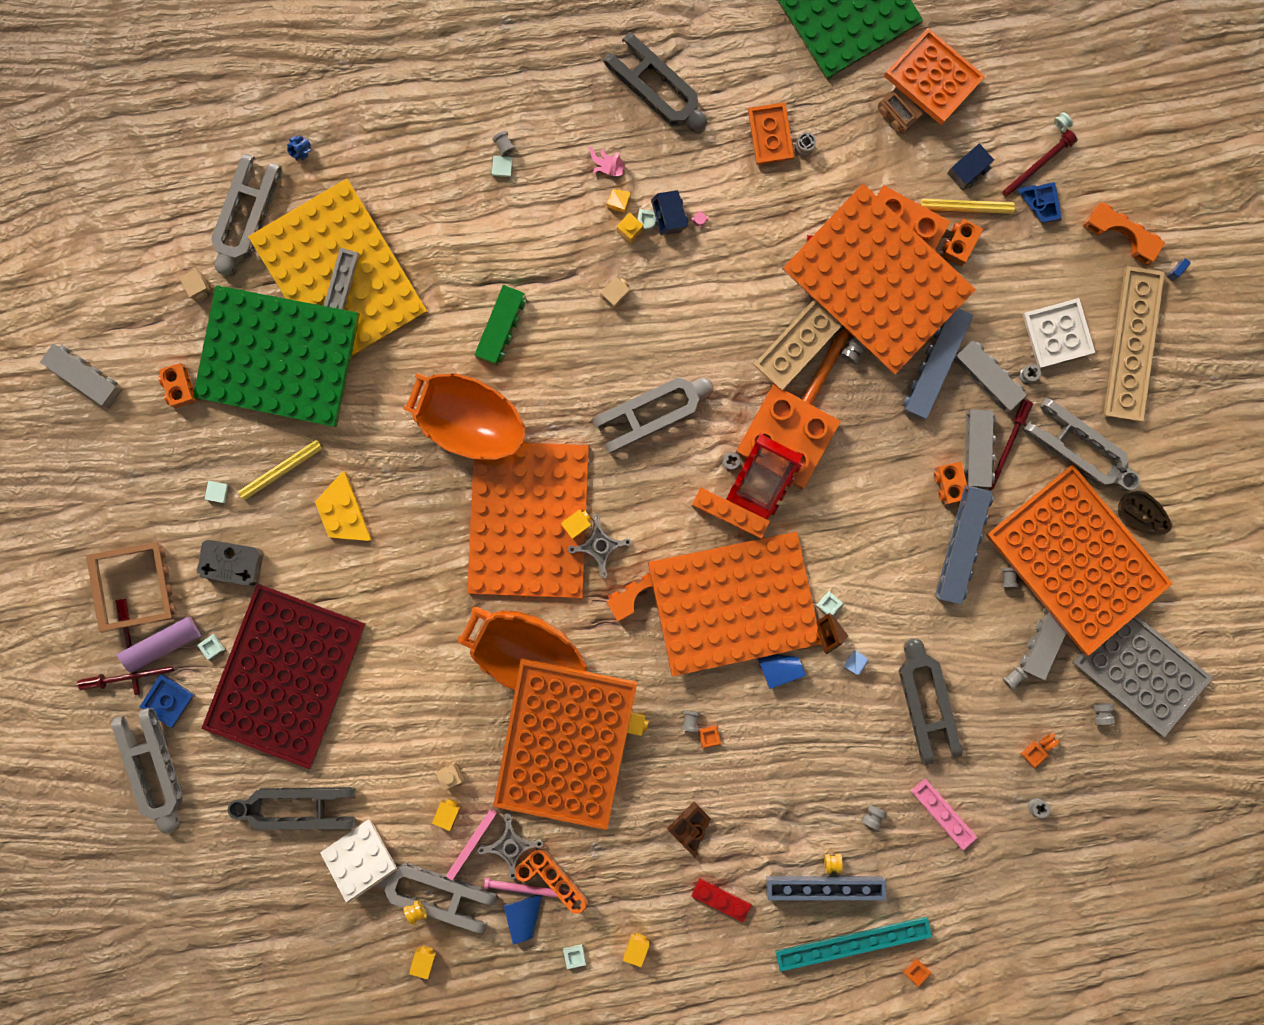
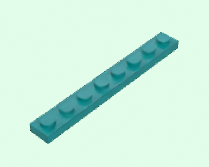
(853, 944)

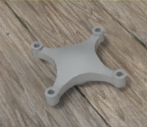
(599, 545)
(510, 846)

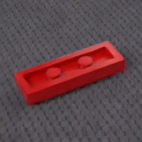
(721, 900)

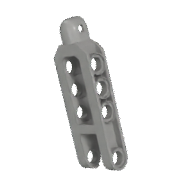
(228, 256)
(694, 390)
(1120, 472)
(165, 816)
(442, 882)

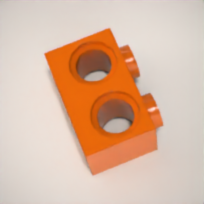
(965, 244)
(182, 383)
(957, 482)

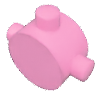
(700, 219)

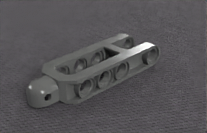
(688, 116)
(916, 658)
(250, 809)

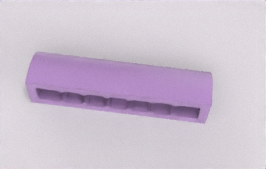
(159, 645)

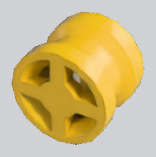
(833, 863)
(415, 912)

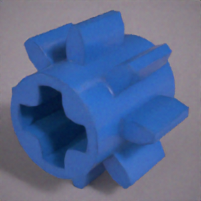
(299, 147)

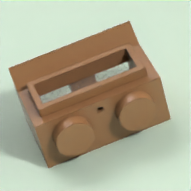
(899, 110)

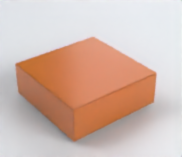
(709, 736)
(1034, 754)
(917, 972)

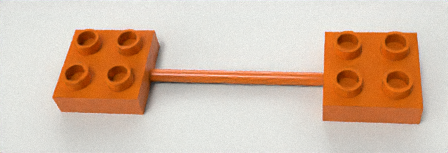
(795, 420)

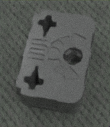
(228, 568)

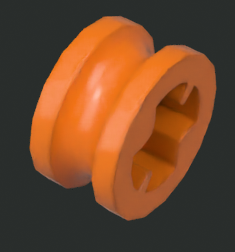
(1049, 741)

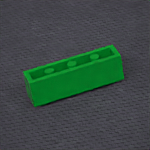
(500, 325)

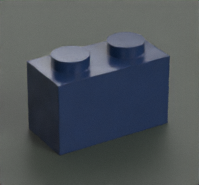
(971, 166)
(669, 212)

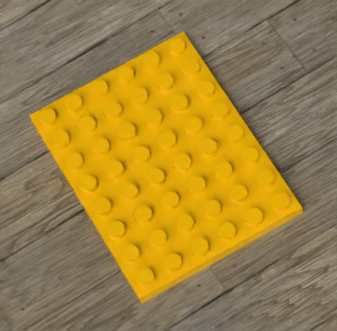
(303, 251)

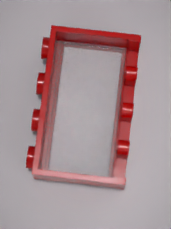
(765, 477)

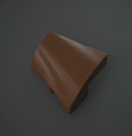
(690, 828)

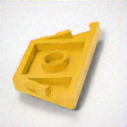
(341, 511)

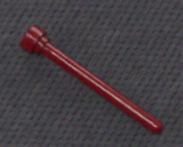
(1067, 140)

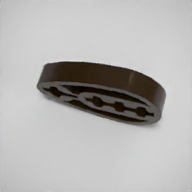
(1146, 503)

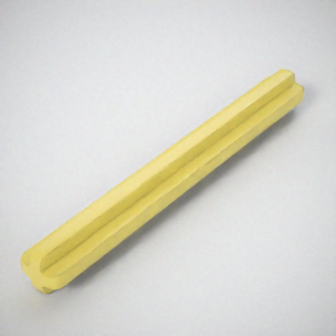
(968, 206)
(280, 470)

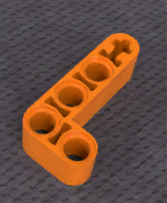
(555, 885)

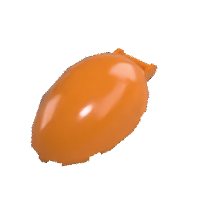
(466, 416)
(514, 636)

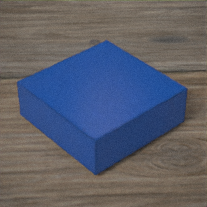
(1179, 269)

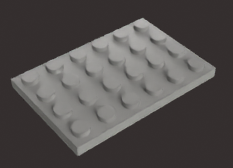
(1145, 674)

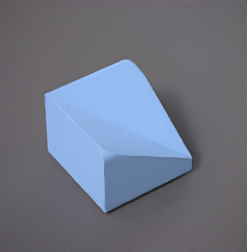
(856, 662)

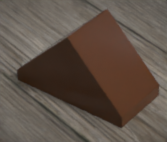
(830, 633)

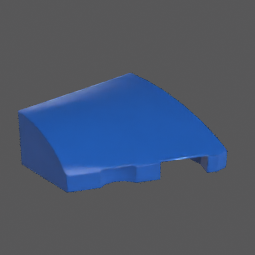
(1043, 201)
(780, 669)
(522, 918)

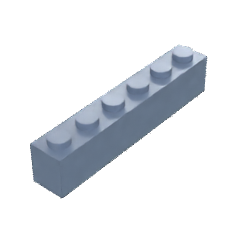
(936, 365)
(963, 544)
(825, 888)

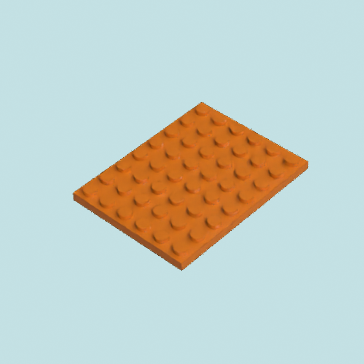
(878, 279)
(518, 520)
(1079, 560)
(734, 603)
(564, 744)

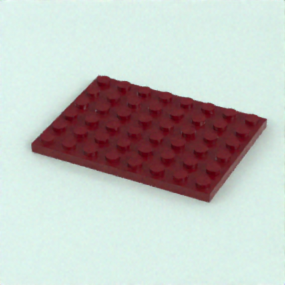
(283, 676)

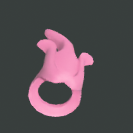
(609, 165)

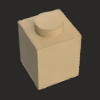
(195, 285)
(615, 292)
(449, 776)

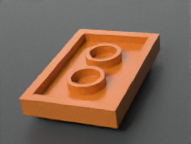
(770, 133)

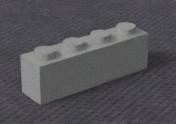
(80, 375)
(989, 376)
(979, 447)
(1042, 647)

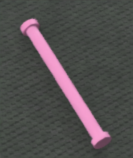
(522, 888)

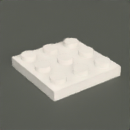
(1058, 333)
(358, 861)

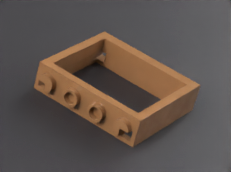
(98, 595)

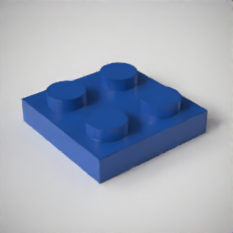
(167, 700)

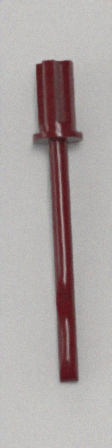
(1020, 419)
(123, 615)
(100, 681)

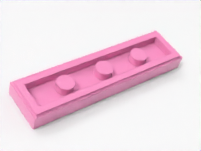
(944, 814)
(471, 844)

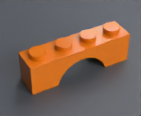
(1144, 244)
(731, 513)
(623, 603)

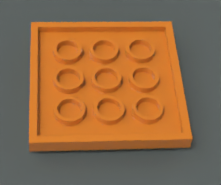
(934, 76)

